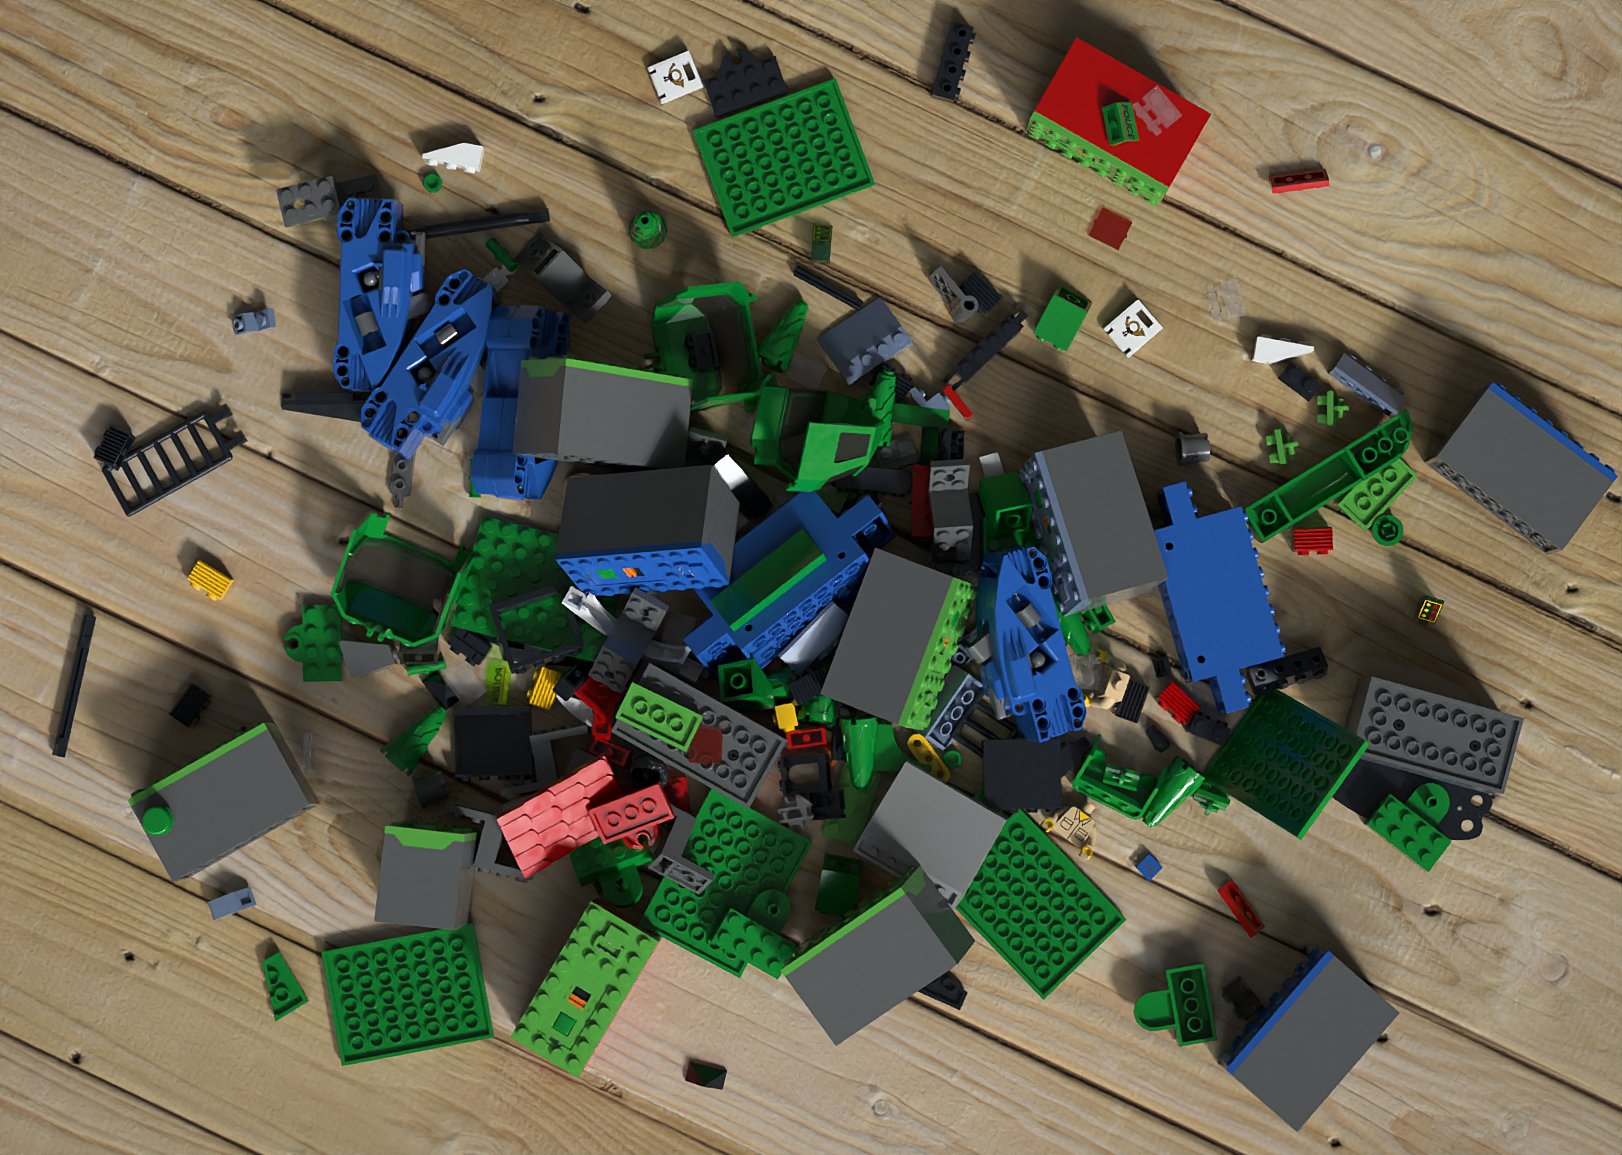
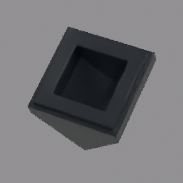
(1162, 666)

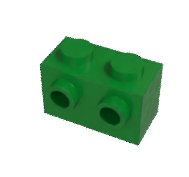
(1098, 618)

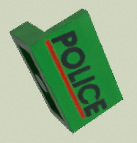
(1120, 123)

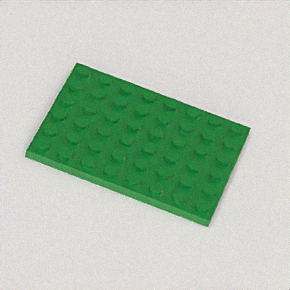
(783, 158)
(513, 563)
(1285, 761)
(746, 857)
(1037, 906)
(407, 994)

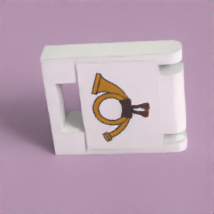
(672, 79)
(1130, 330)

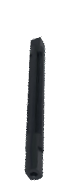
(484, 223)
(74, 685)

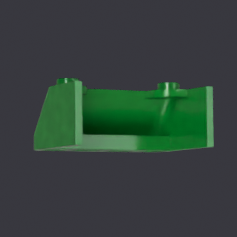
(1125, 801)

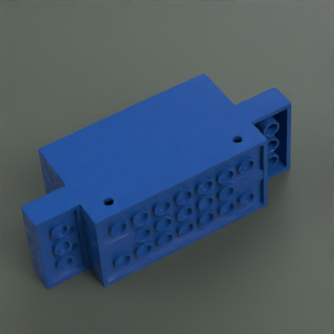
(845, 544)
(1214, 596)

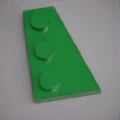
(283, 986)

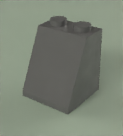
(368, 658)

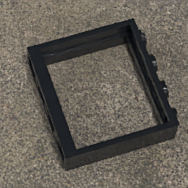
(527, 599)

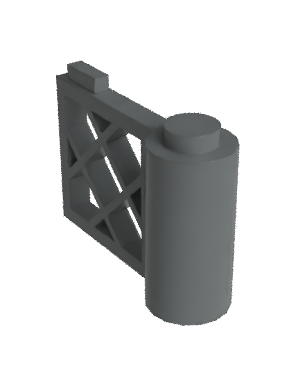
(962, 306)

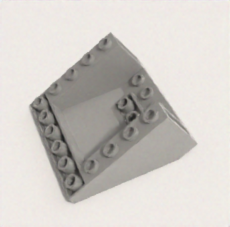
(933, 828)

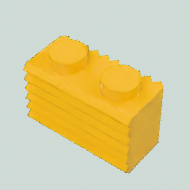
(210, 580)
(542, 692)

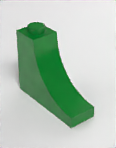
(888, 754)

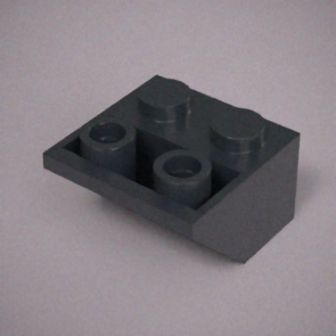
(941, 444)

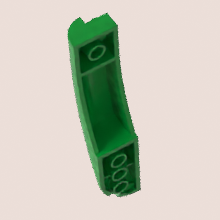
(1330, 478)

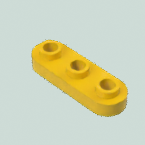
(924, 750)

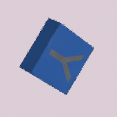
(1148, 867)

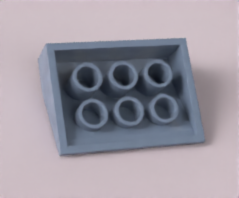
(864, 341)

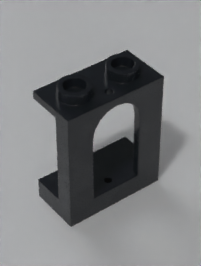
(789, 787)

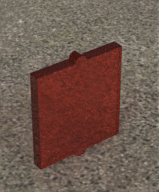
(1110, 228)
(706, 746)

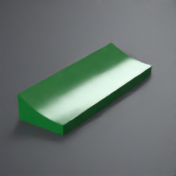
(768, 580)

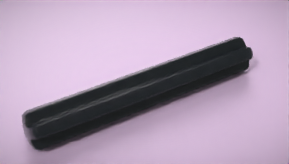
(828, 288)

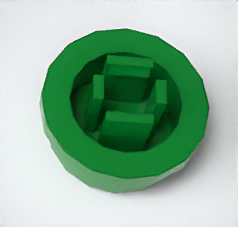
(1387, 530)
(157, 820)

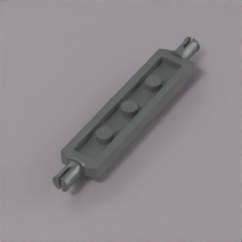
(402, 478)

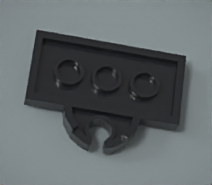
(744, 83)

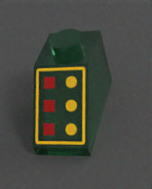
(821, 244)
(1428, 610)

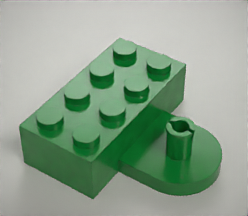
(1412, 824)
(614, 867)
(756, 934)
(1181, 1006)

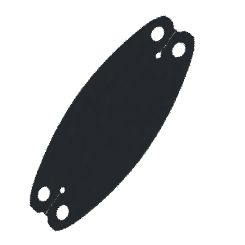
(1370, 783)

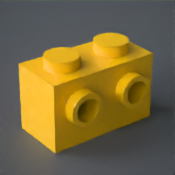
(785, 717)

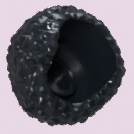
(647, 770)

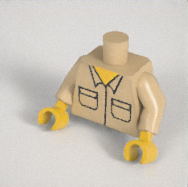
(1113, 683)
(1074, 826)

